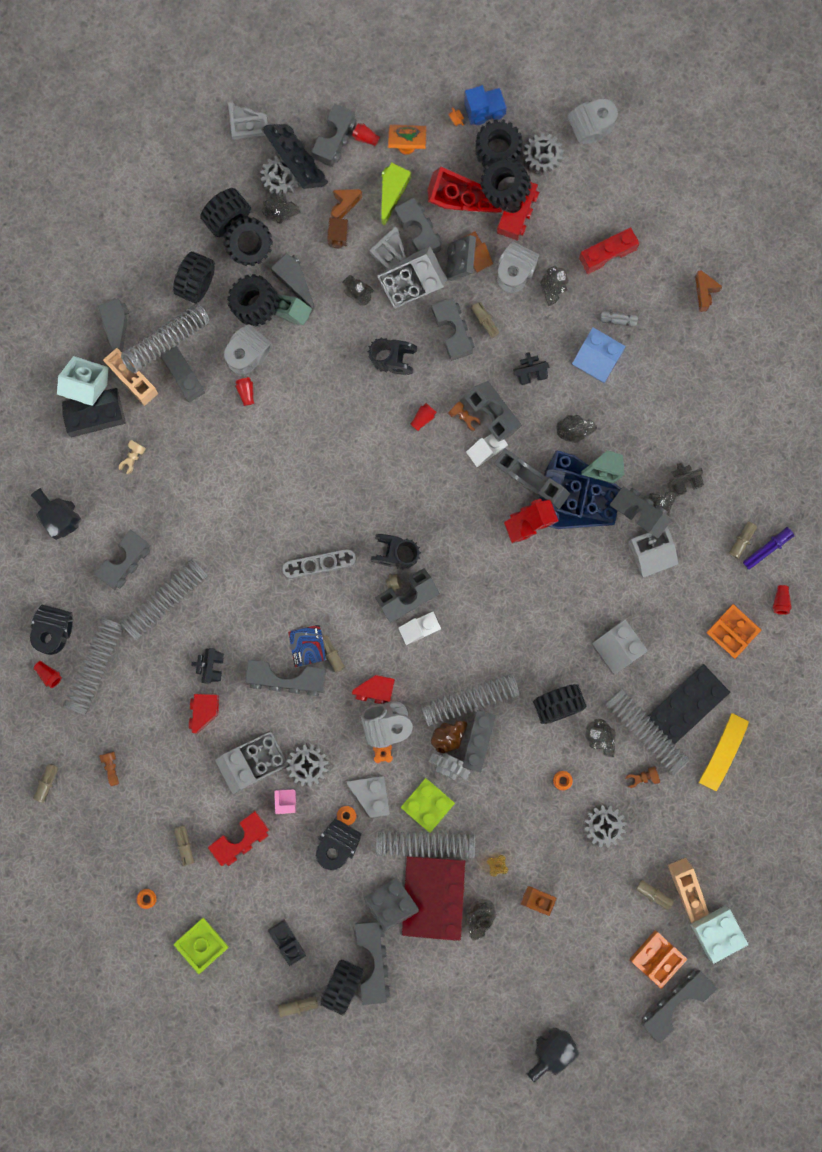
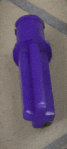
(776, 542)

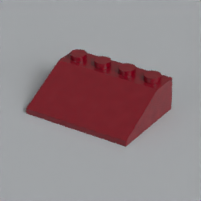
(438, 893)

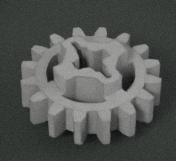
(544, 161)
(272, 177)
(316, 764)
(449, 766)
(613, 825)

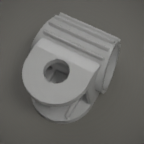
(593, 120)
(519, 261)
(250, 343)
(381, 724)

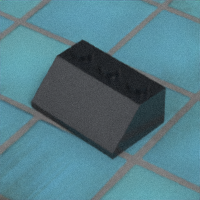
(85, 418)

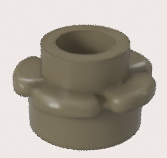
(394, 582)

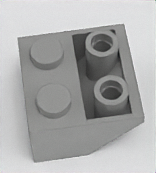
(654, 553)

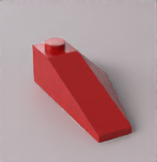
(458, 193)

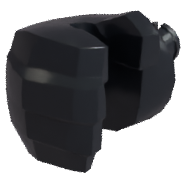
(56, 515)
(553, 1053)

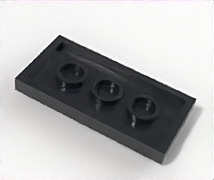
(295, 156)
(689, 704)

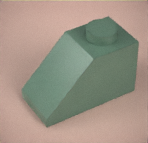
(293, 309)
(607, 467)

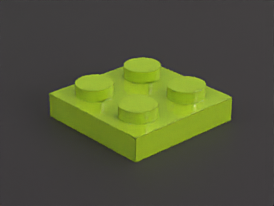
(427, 805)
(201, 945)

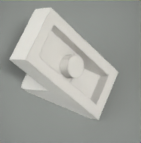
(485, 449)
(419, 628)

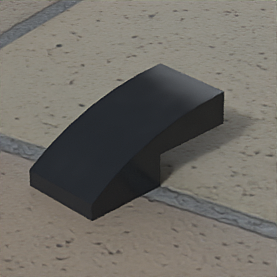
(286, 942)

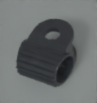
(394, 361)
(391, 558)
(54, 622)
(342, 839)

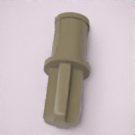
(485, 319)
(743, 540)
(332, 655)
(45, 783)
(184, 845)
(654, 895)
(298, 1006)

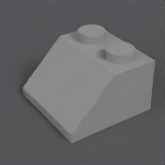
(619, 647)

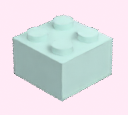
(82, 380)
(719, 934)

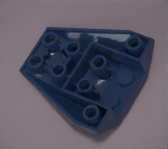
(588, 498)

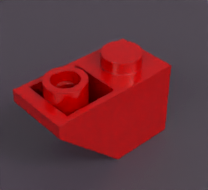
(376, 688)
(205, 710)

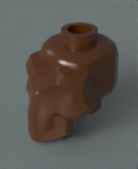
(448, 736)

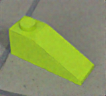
(393, 185)

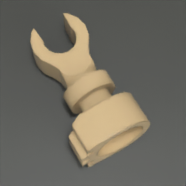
(136, 449)

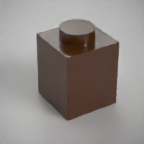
(337, 232)

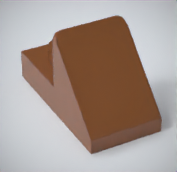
(347, 200)
(482, 257)
(705, 285)
(538, 900)

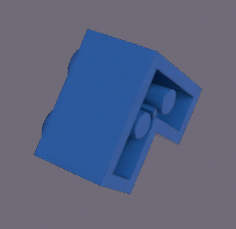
(484, 105)

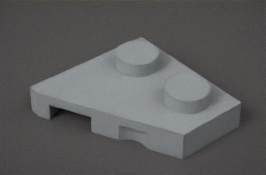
(246, 122)
(389, 249)
(371, 795)

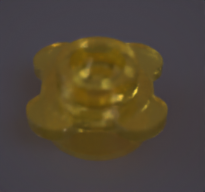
(493, 869)

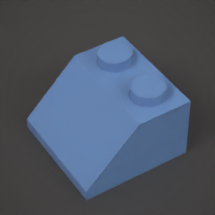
(598, 355)

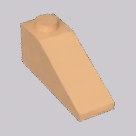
(135, 382)
(688, 889)

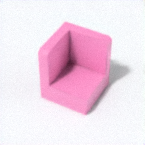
(285, 801)

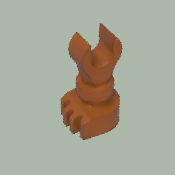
(458, 409)
(110, 767)
(644, 777)

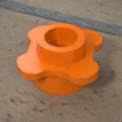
(456, 117)
(386, 757)

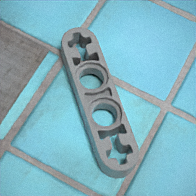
(319, 566)

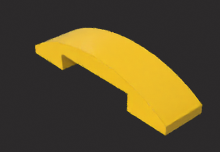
(724, 752)

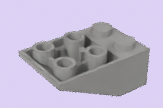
(413, 277)
(251, 762)

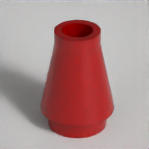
(365, 134)
(245, 390)
(423, 416)
(782, 600)
(47, 674)

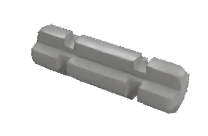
(619, 318)

